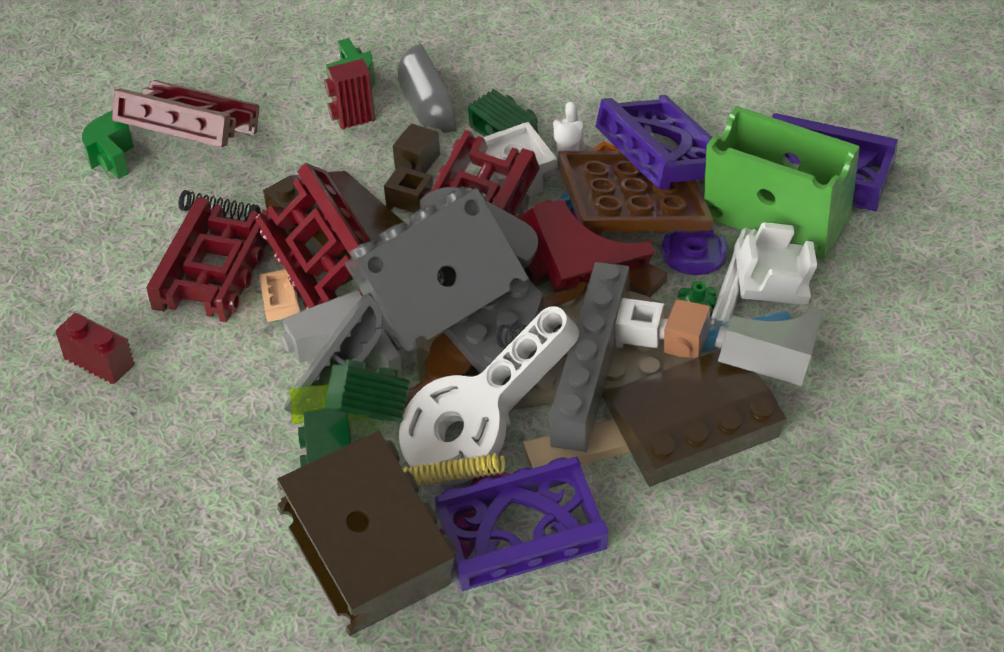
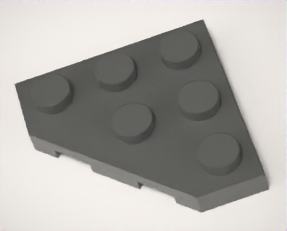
(477, 332)

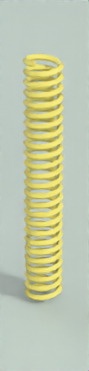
(455, 468)

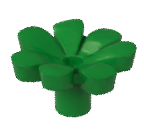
(699, 294)

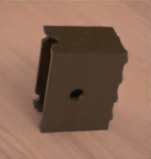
(366, 531)

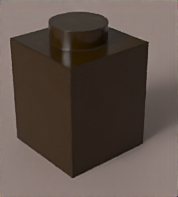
(416, 148)

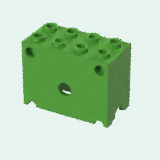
(755, 183)

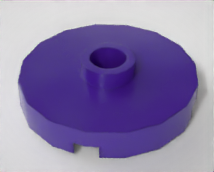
(694, 252)

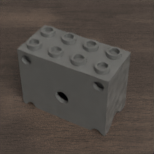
(403, 267)

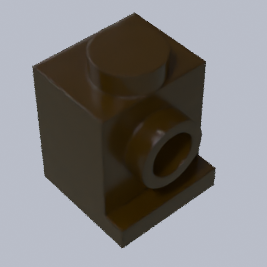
(406, 189)

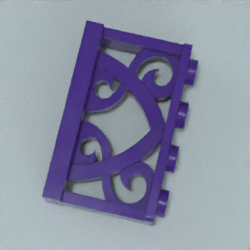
(630, 128)
(873, 151)
(521, 488)

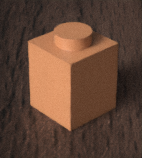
(686, 329)

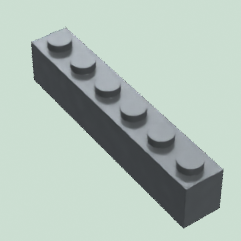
(588, 359)

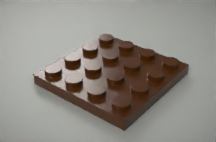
(618, 197)

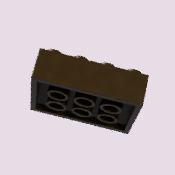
(368, 209)
(693, 416)

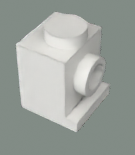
(640, 323)

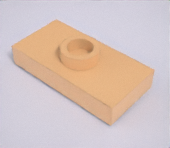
(278, 295)

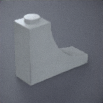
(312, 328)
(771, 347)

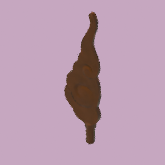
(448, 360)

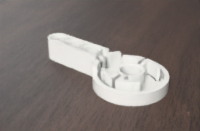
(483, 396)

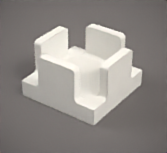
(521, 137)
(773, 267)

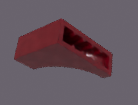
(572, 249)

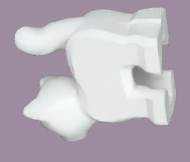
(569, 131)

